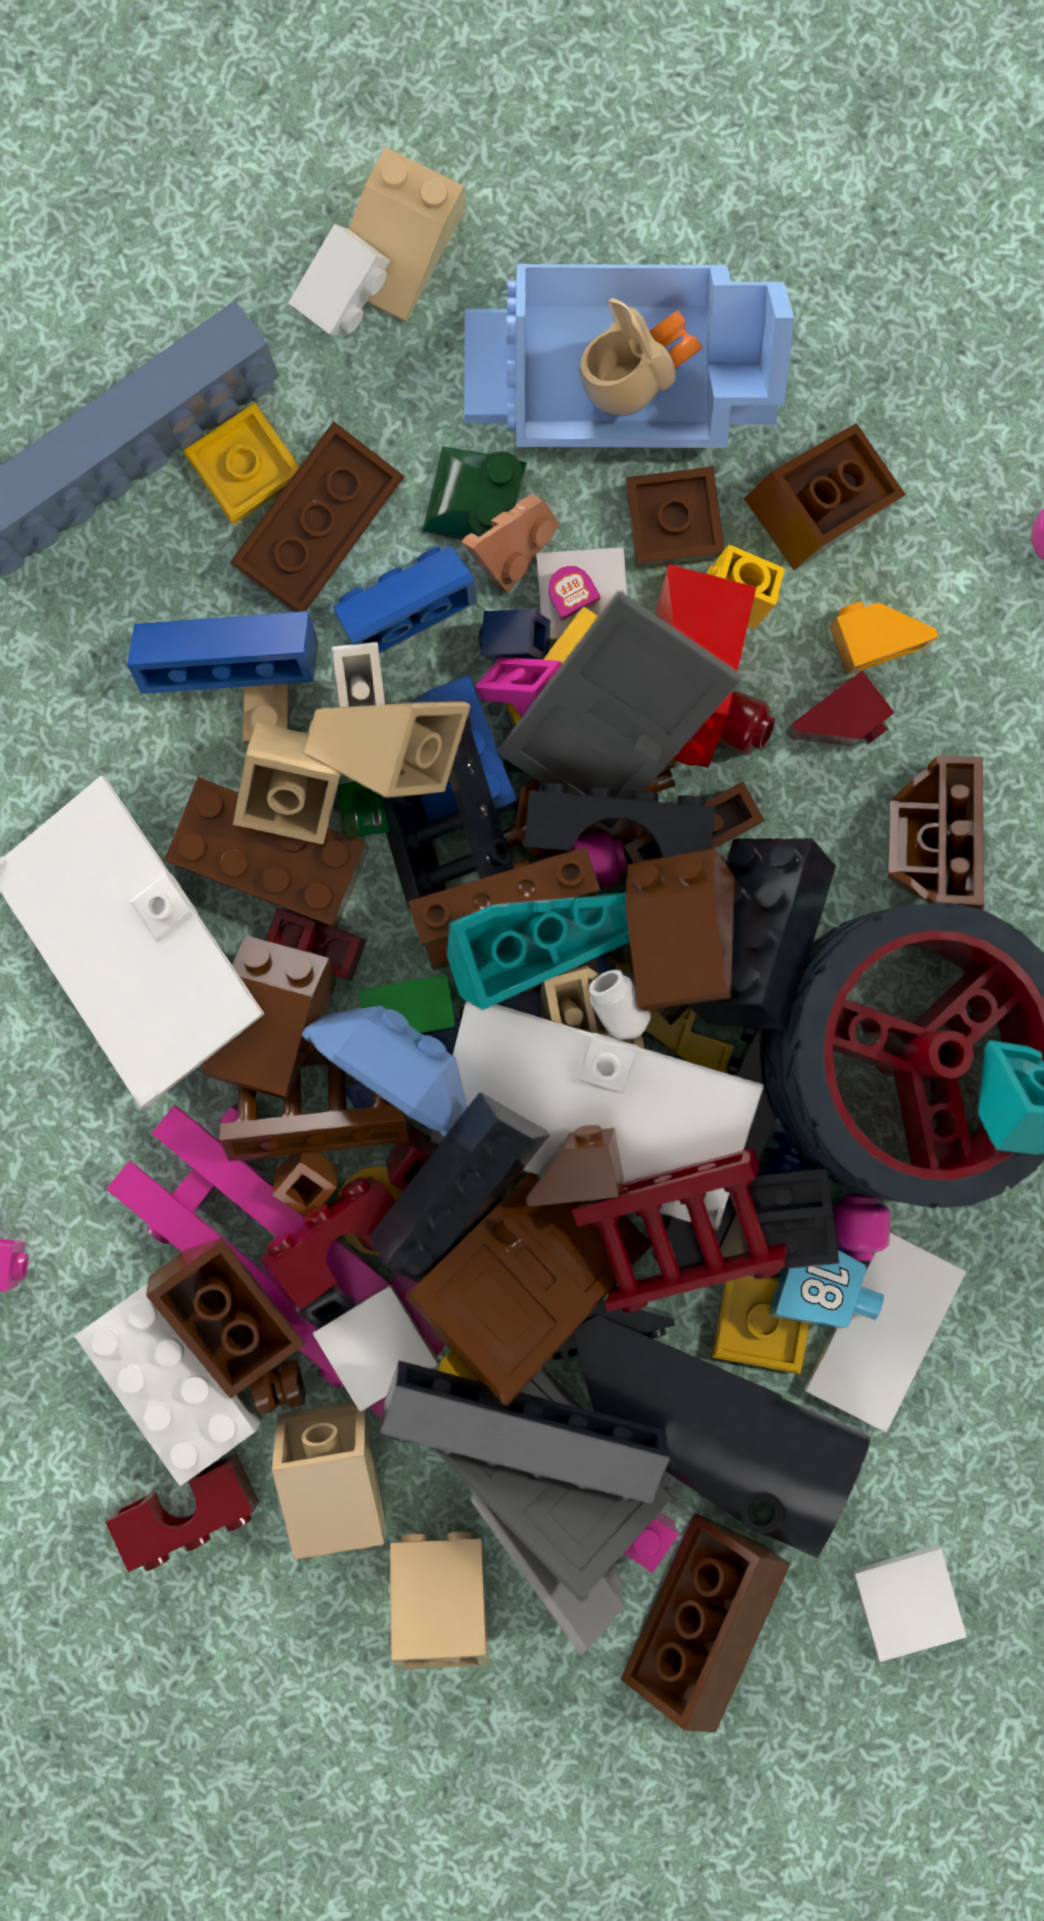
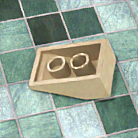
(409, 220)

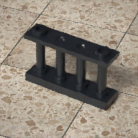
(412, 837)

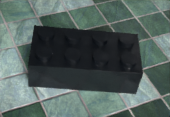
(775, 921)

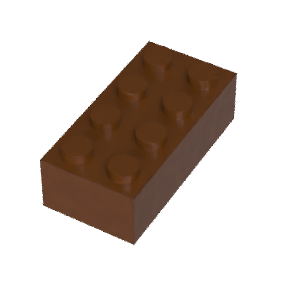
(269, 866)

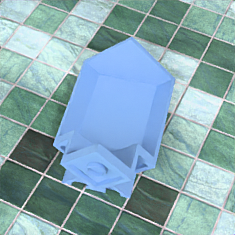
(528, 356)

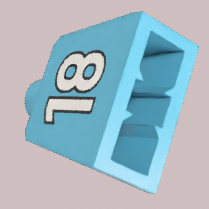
(825, 1294)

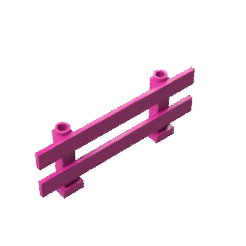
(174, 1221)

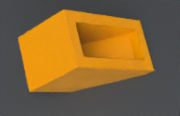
(877, 635)

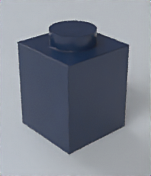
(514, 634)

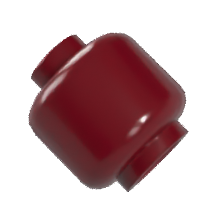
(747, 724)

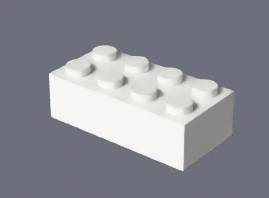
(166, 1387)

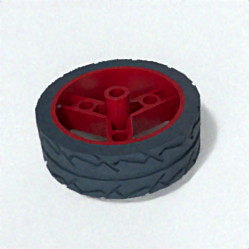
(1001, 986)

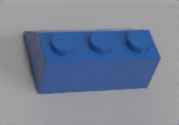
(407, 600)
(503, 796)

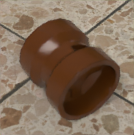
(279, 1388)

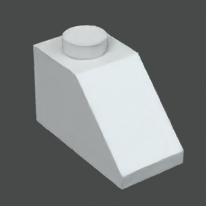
(358, 675)

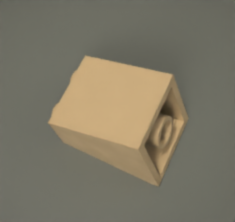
(390, 746)
(284, 787)
(327, 1480)
(438, 1602)

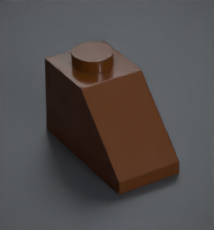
(580, 1169)

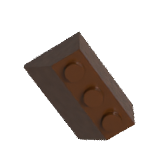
(222, 1315)

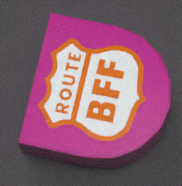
(571, 590)

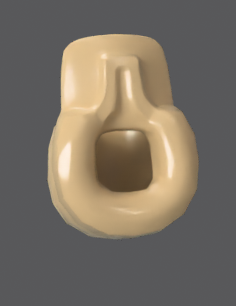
(625, 364)

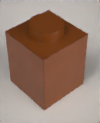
(305, 1181)

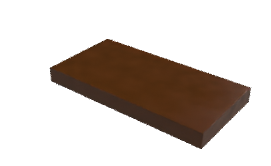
(317, 519)

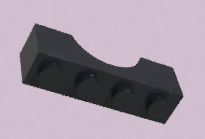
(560, 818)

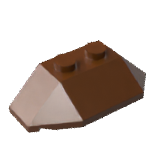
(940, 833)

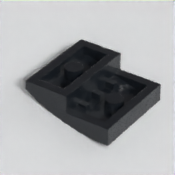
(797, 1212)

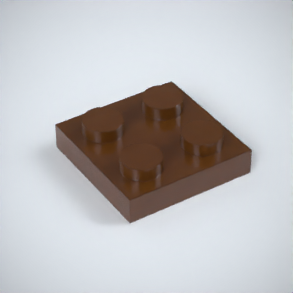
(674, 517)

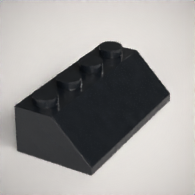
(456, 1187)

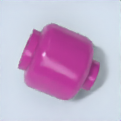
(605, 855)
(861, 1226)

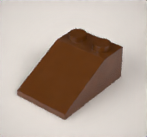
(823, 495)
(681, 928)
(292, 993)

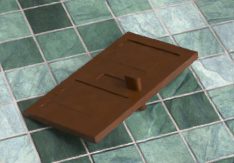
(520, 1287)

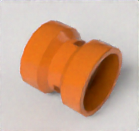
(672, 329)

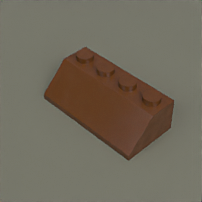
(704, 1624)

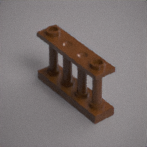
(548, 879)
(312, 1132)

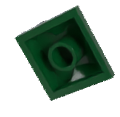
(472, 491)

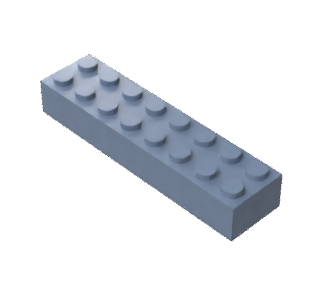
(130, 431)

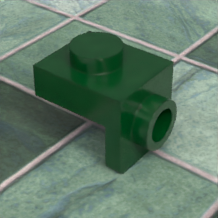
(361, 810)

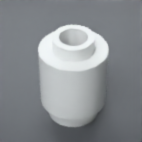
(617, 1005)

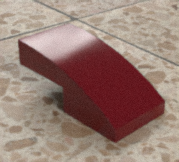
(313, 937)

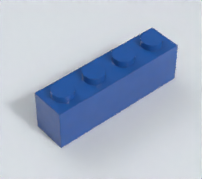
(223, 652)

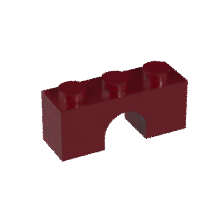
(299, 1258)
(148, 1532)

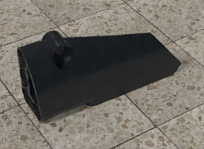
(727, 1433)

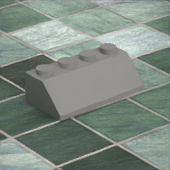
(579, 1620)

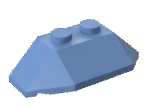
(394, 1062)

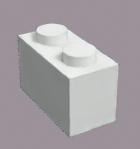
(340, 282)

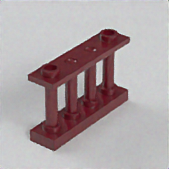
(688, 1186)

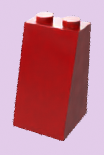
(716, 617)

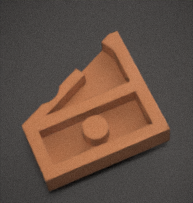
(513, 541)

